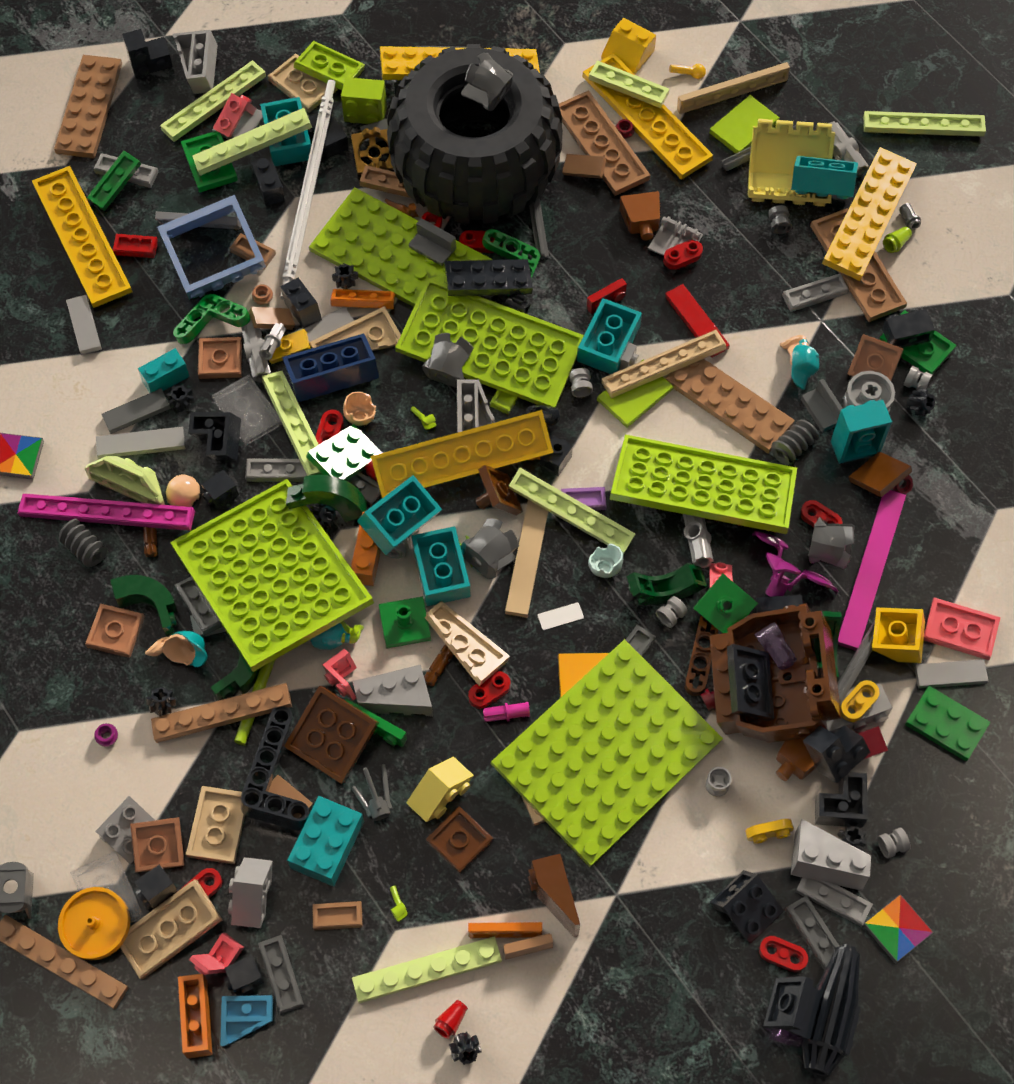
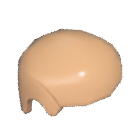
(359, 408)
(182, 491)

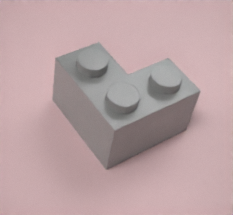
(249, 892)

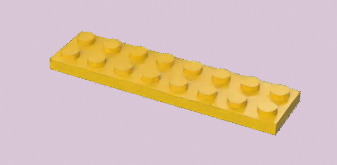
(399, 61)
(656, 126)
(869, 214)
(82, 236)
(464, 452)

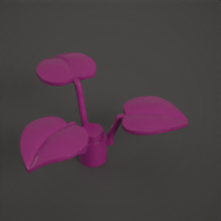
(779, 582)

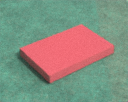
(961, 628)

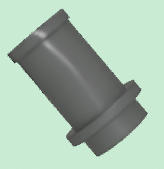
(912, 220)

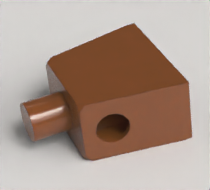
(641, 213)
(794, 760)

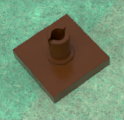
(498, 491)

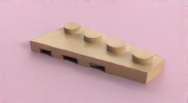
(376, 326)
(470, 646)

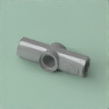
(847, 149)
(252, 346)
(699, 540)

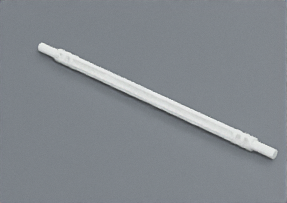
(308, 184)

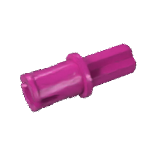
(506, 712)

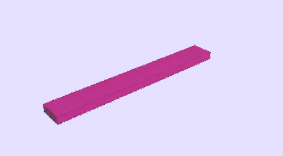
(106, 511)
(871, 570)

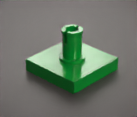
(724, 604)
(404, 622)

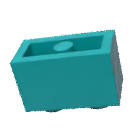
(163, 371)

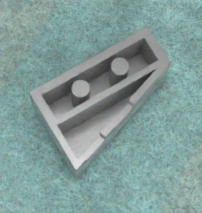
(198, 58)
(472, 406)
(395, 692)
(828, 858)

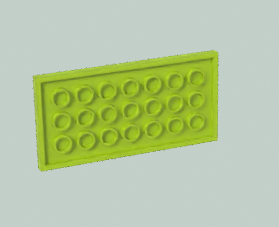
(377, 244)
(510, 347)
(704, 484)

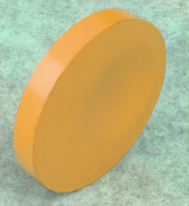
(94, 923)

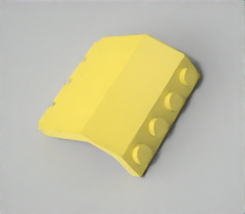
(775, 155)

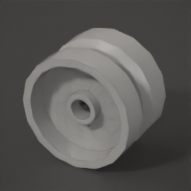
(867, 387)

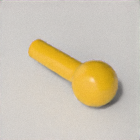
(696, 71)

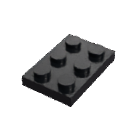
(750, 682)

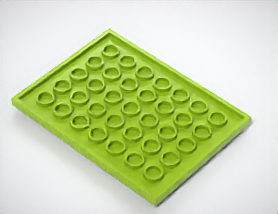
(271, 575)
(606, 752)

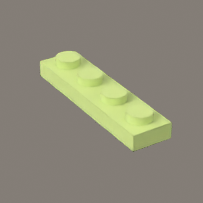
(628, 84)

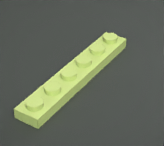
(212, 101)
(924, 123)
(252, 141)
(291, 418)
(571, 510)
(426, 969)

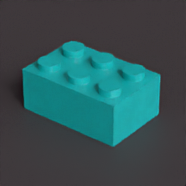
(293, 148)
(824, 177)
(608, 336)
(861, 431)
(399, 515)
(441, 566)
(325, 841)

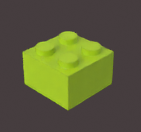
(363, 100)

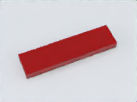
(692, 313)

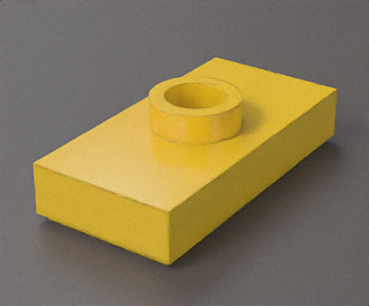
(291, 344)

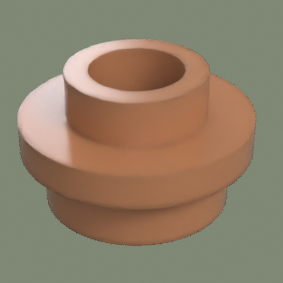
(259, 290)

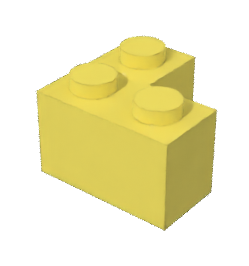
(438, 788)

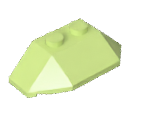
(126, 479)

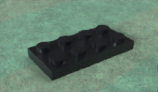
(488, 277)

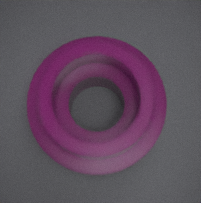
(106, 728)

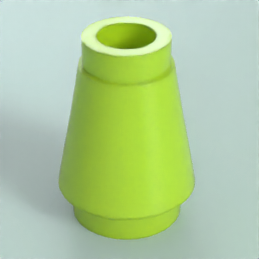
(895, 241)

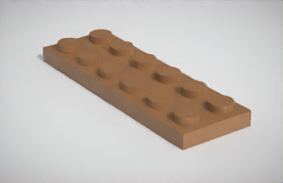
(88, 106)
(600, 137)
(876, 290)
(731, 403)

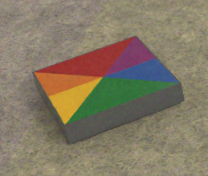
(19, 455)
(898, 928)

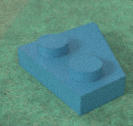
(244, 1015)

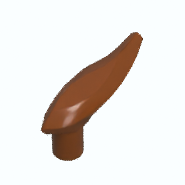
(409, 210)

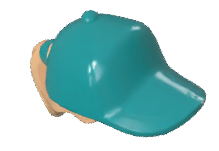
(803, 359)
(181, 647)

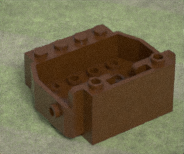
(796, 702)

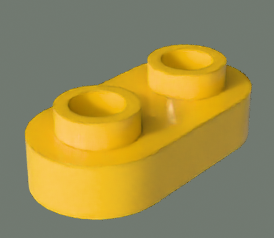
(858, 702)
(778, 828)

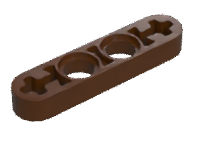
(699, 653)

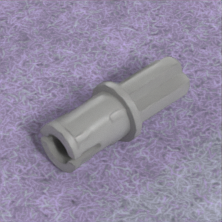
(272, 341)

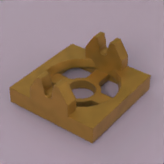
(357, 140)

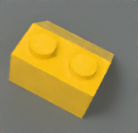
(630, 44)
(899, 634)

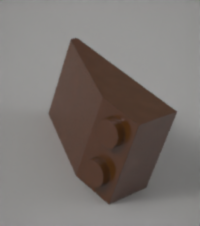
(553, 889)

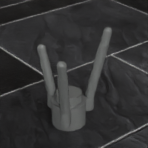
(378, 807)

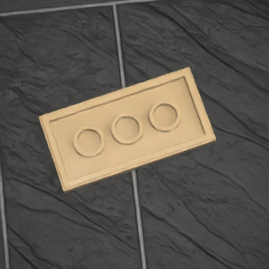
(169, 929)

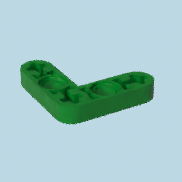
(508, 240)
(188, 330)

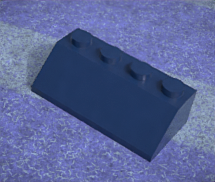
(331, 367)

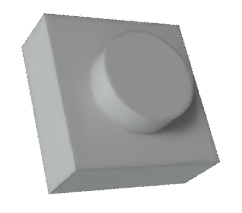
(629, 357)

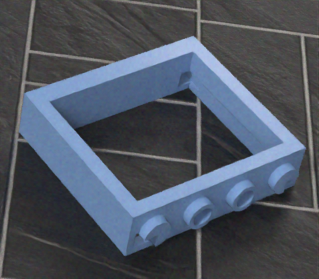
(198, 219)

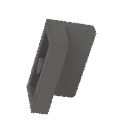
(433, 242)
(822, 406)

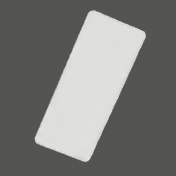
(560, 616)

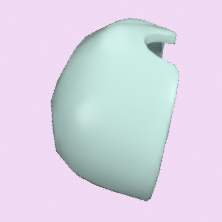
(606, 561)

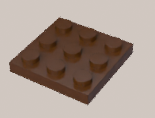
(331, 734)

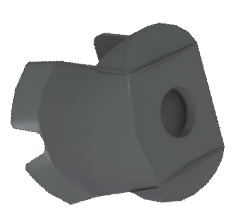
(487, 82)
(447, 359)
(831, 543)
(490, 548)
(22, 897)

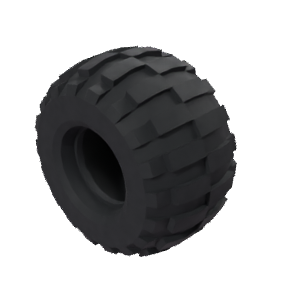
(478, 174)

